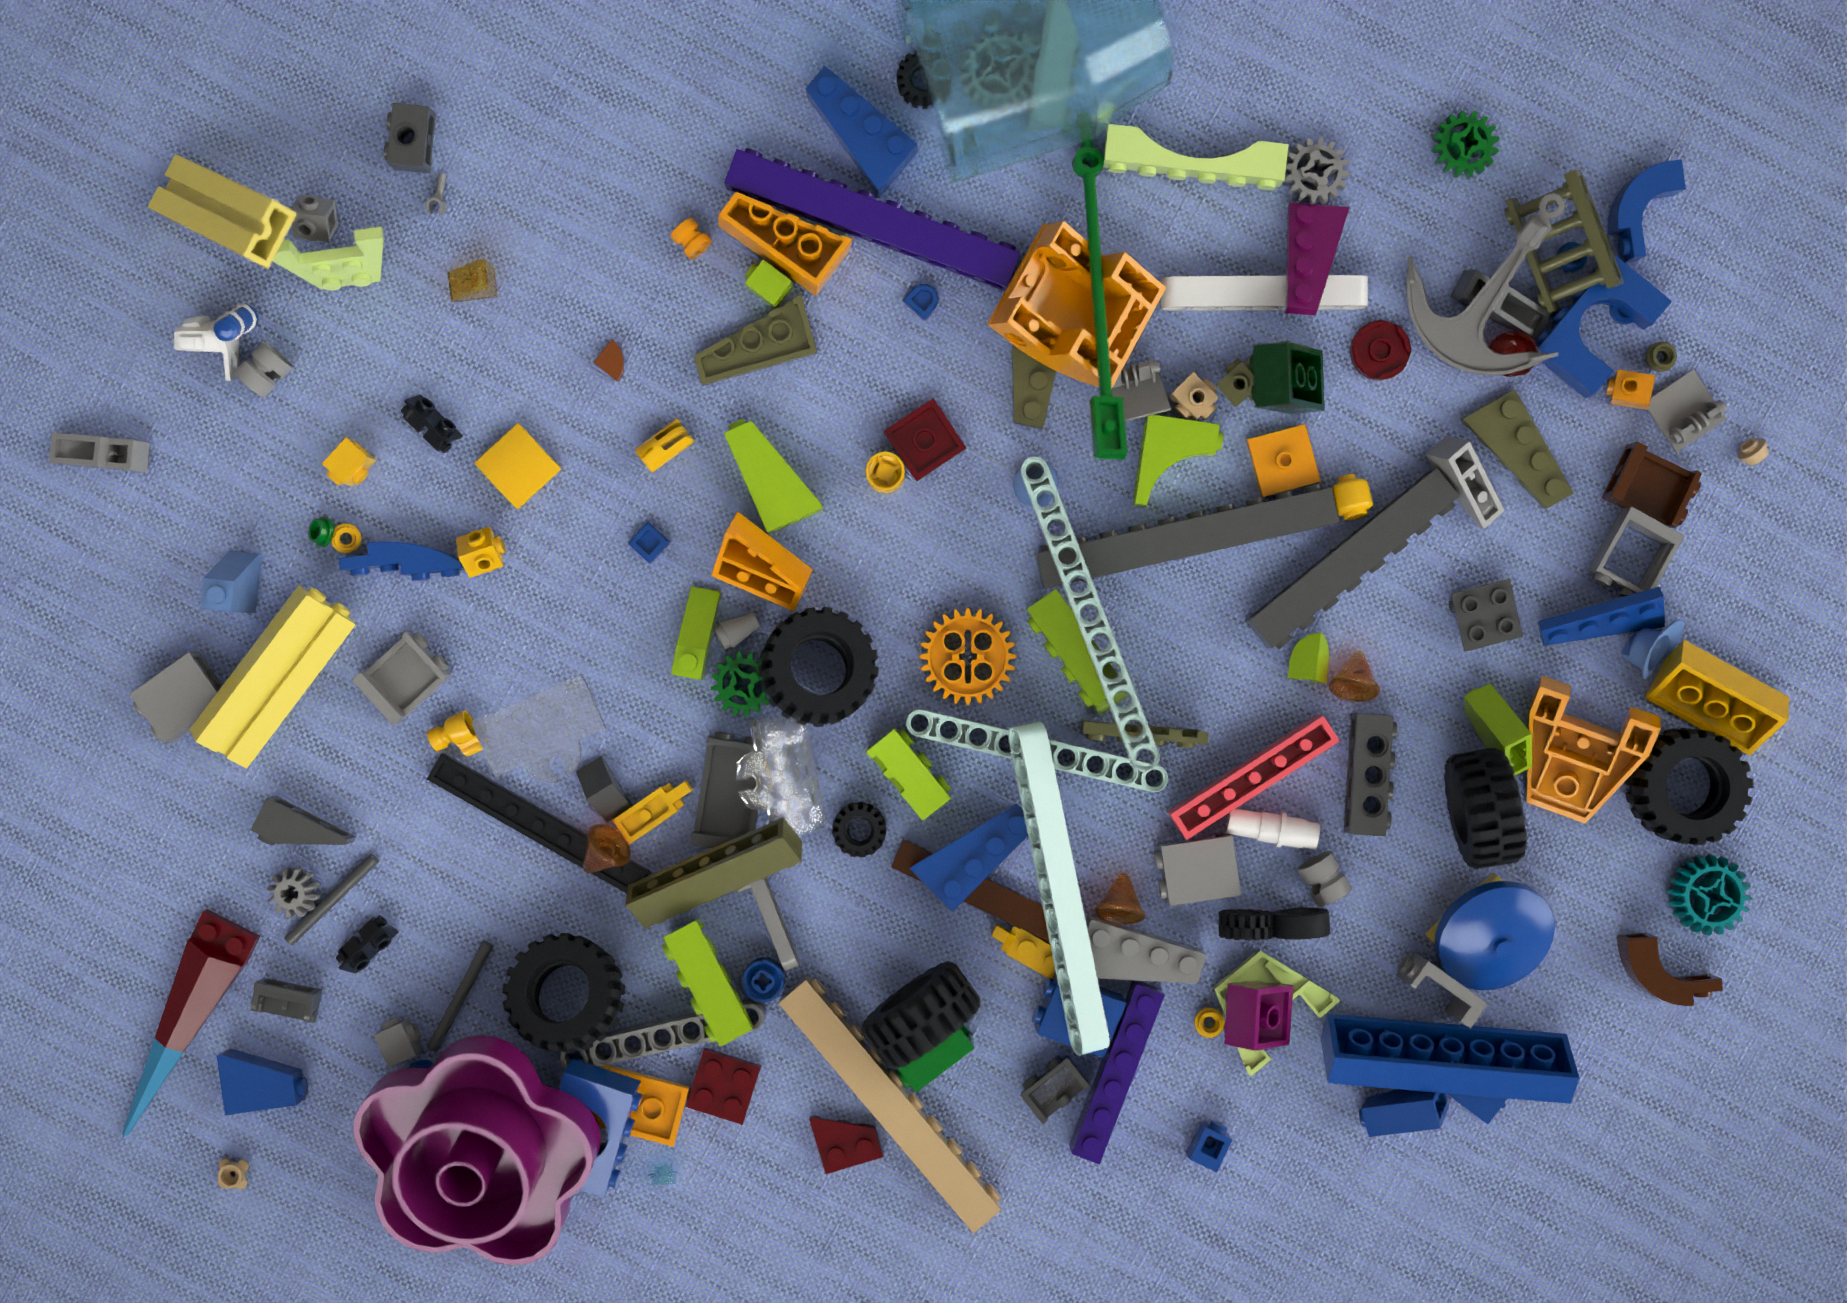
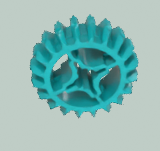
(1733, 903)

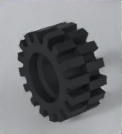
(905, 85)
(854, 847)
(1246, 924)

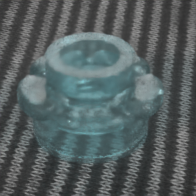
(663, 1176)

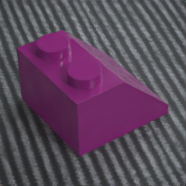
(1258, 1015)

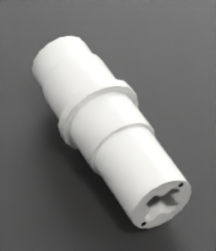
(1273, 828)

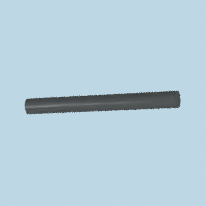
(331, 899)
(460, 996)

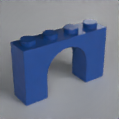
(1574, 361)
(612, 1099)

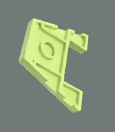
(338, 266)
(1266, 969)

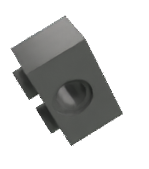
(417, 154)

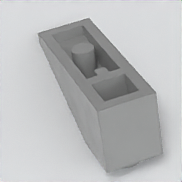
(1467, 476)

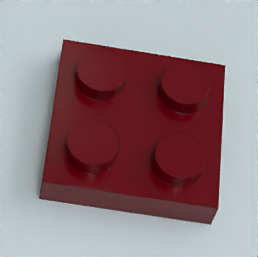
(924, 440)
(723, 1086)

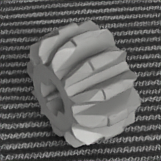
(282, 892)

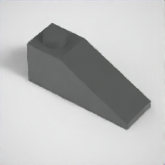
(288, 824)

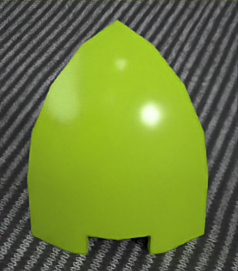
(1310, 659)

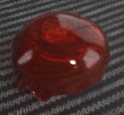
(1513, 342)

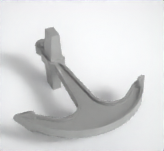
(1461, 338)

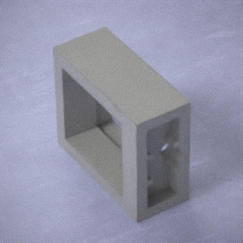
(1647, 526)

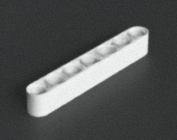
(1256, 293)

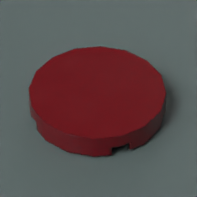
(1380, 350)

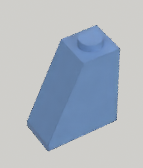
(232, 583)

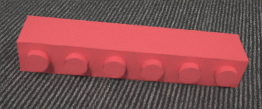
(1252, 776)

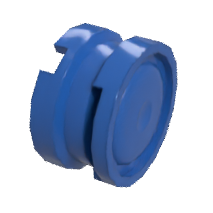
(763, 979)

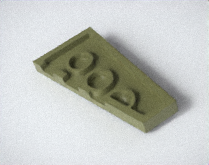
(768, 342)

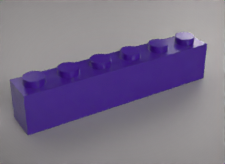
(1116, 1072)

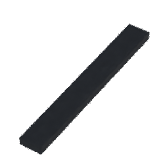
(525, 818)

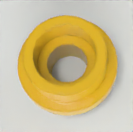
(355, 538)
(1213, 1030)

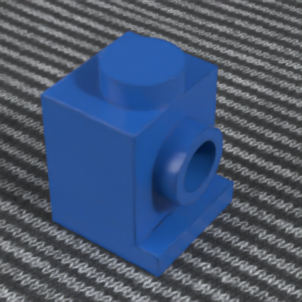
(1211, 1155)

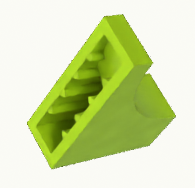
(1168, 442)

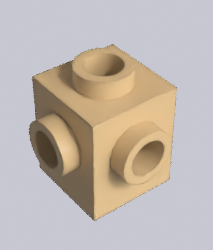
(1203, 390)

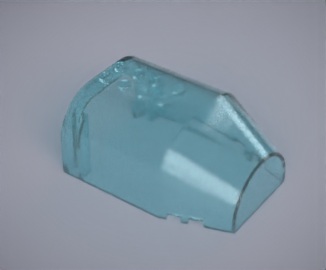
(1033, 72)

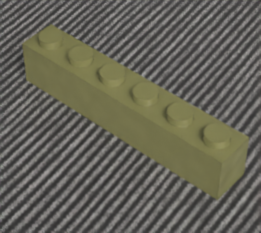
(714, 873)

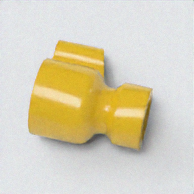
(456, 730)

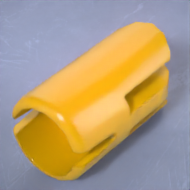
(664, 445)

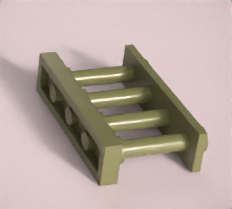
(1595, 245)

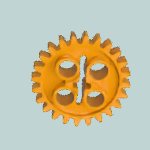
(995, 656)

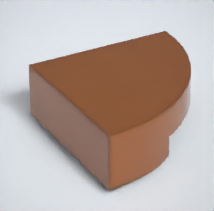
(611, 360)

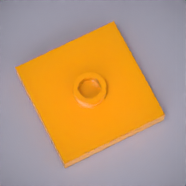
(1283, 460)

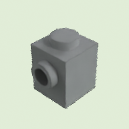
(398, 1041)

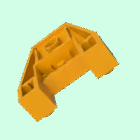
(1578, 761)

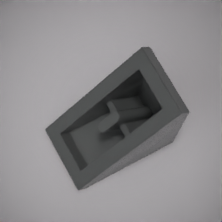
(603, 789)

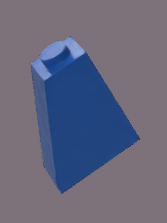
(258, 1083)
(1403, 1112)

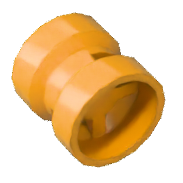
(693, 240)

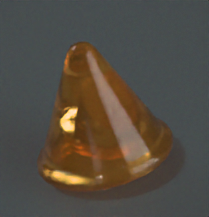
(1355, 680)
(605, 849)
(1121, 903)

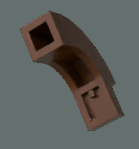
(1642, 964)

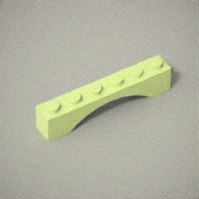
(1133, 150)

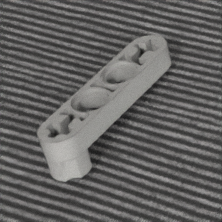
(774, 923)

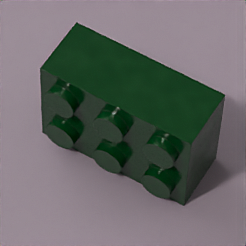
(1287, 378)

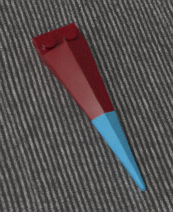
(205, 973)

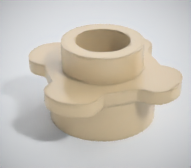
(226, 1180)

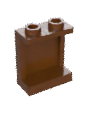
(1652, 485)

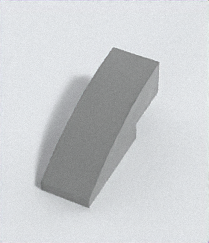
(99, 452)

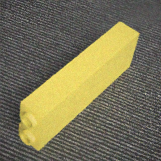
(223, 211)
(273, 676)

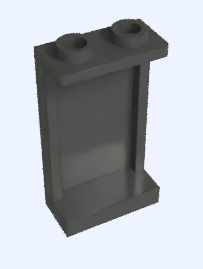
(720, 808)

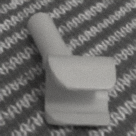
(438, 196)

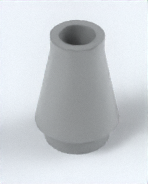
(735, 630)

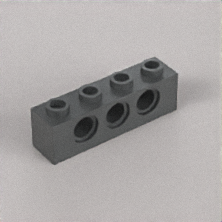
(1362, 728)

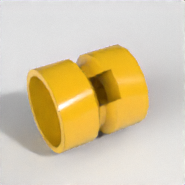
(885, 472)

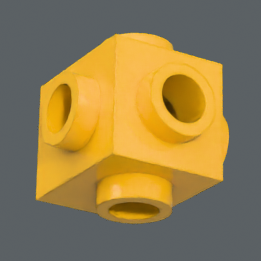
(480, 551)

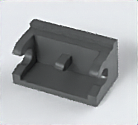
(286, 999)

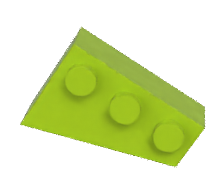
(910, 772)

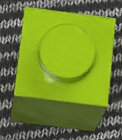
(768, 283)

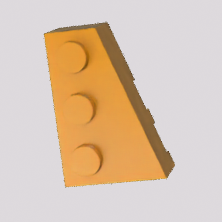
(760, 565)

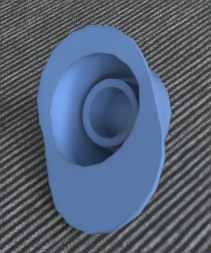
(1651, 646)

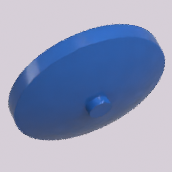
(1494, 935)

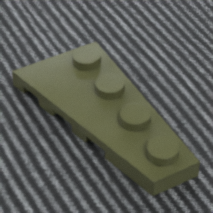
(1031, 389)
(1516, 442)
(1184, 737)

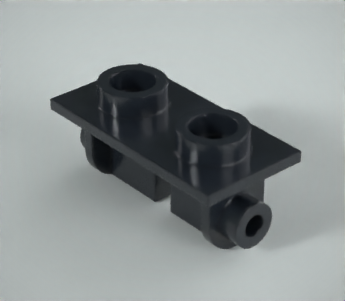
(421, 413)
(357, 955)

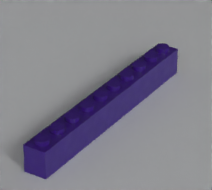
(871, 219)

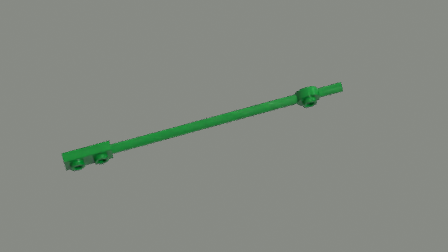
(1105, 410)

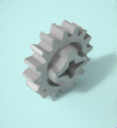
(1318, 184)

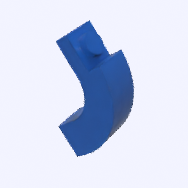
(1628, 206)

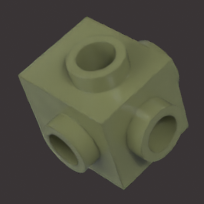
(1238, 381)

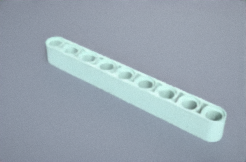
(1077, 766)

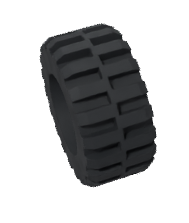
(846, 639)
(1726, 795)
(1485, 808)
(527, 981)
(921, 1015)

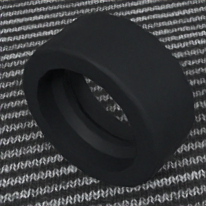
(1301, 923)

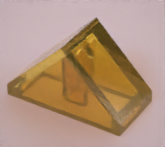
(473, 282)

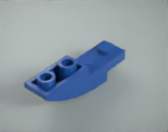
(413, 560)

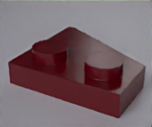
(845, 1143)

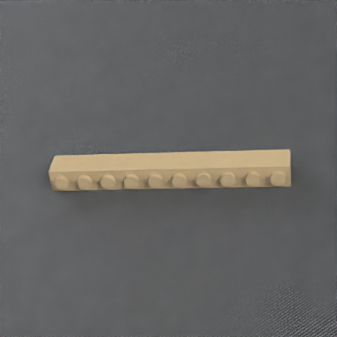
(891, 1104)

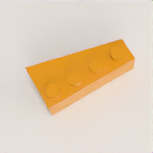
(791, 245)

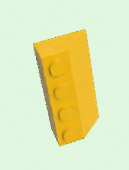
(1718, 697)

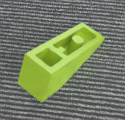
(696, 634)

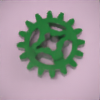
(1452, 141)
(730, 691)

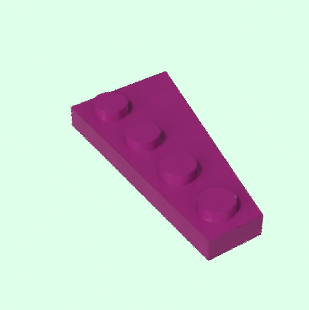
(1311, 248)

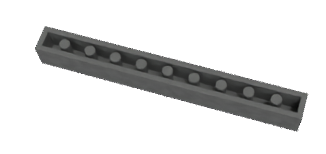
(1197, 534)

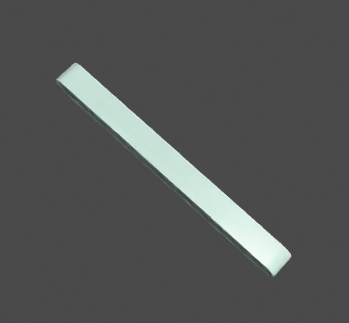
(1088, 598)
(1058, 888)

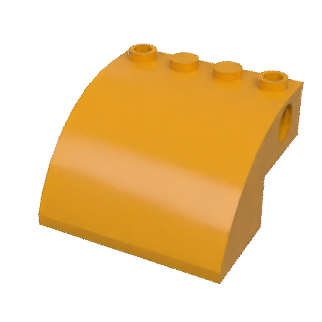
(1051, 305)

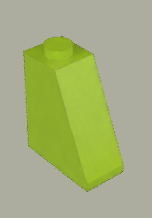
(1499, 726)

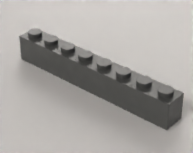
(1352, 558)

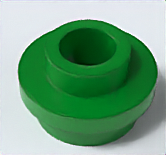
(321, 531)

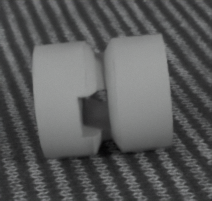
(263, 369)
(1325, 881)

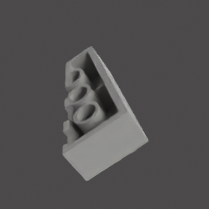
(1141, 956)

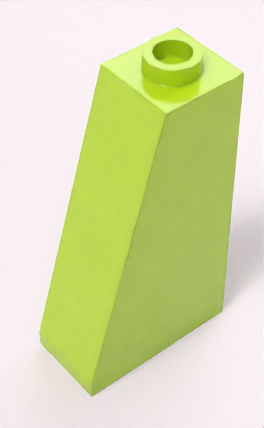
(770, 480)

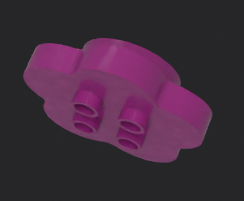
(476, 1152)

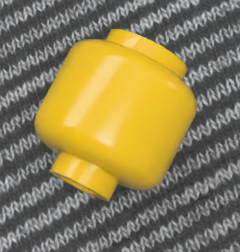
(1352, 497)

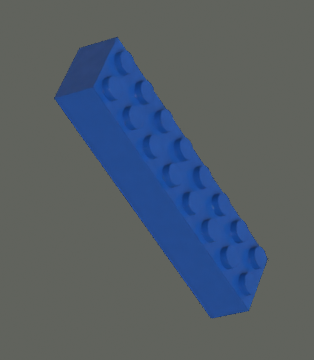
(1449, 1058)

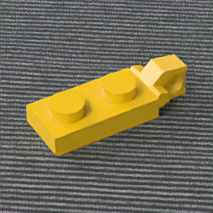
(651, 811)
(1026, 949)

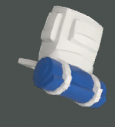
(217, 335)

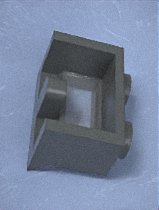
(1053, 1088)

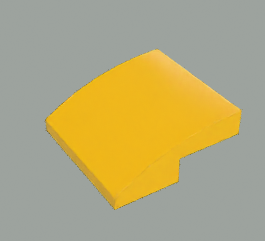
(517, 465)

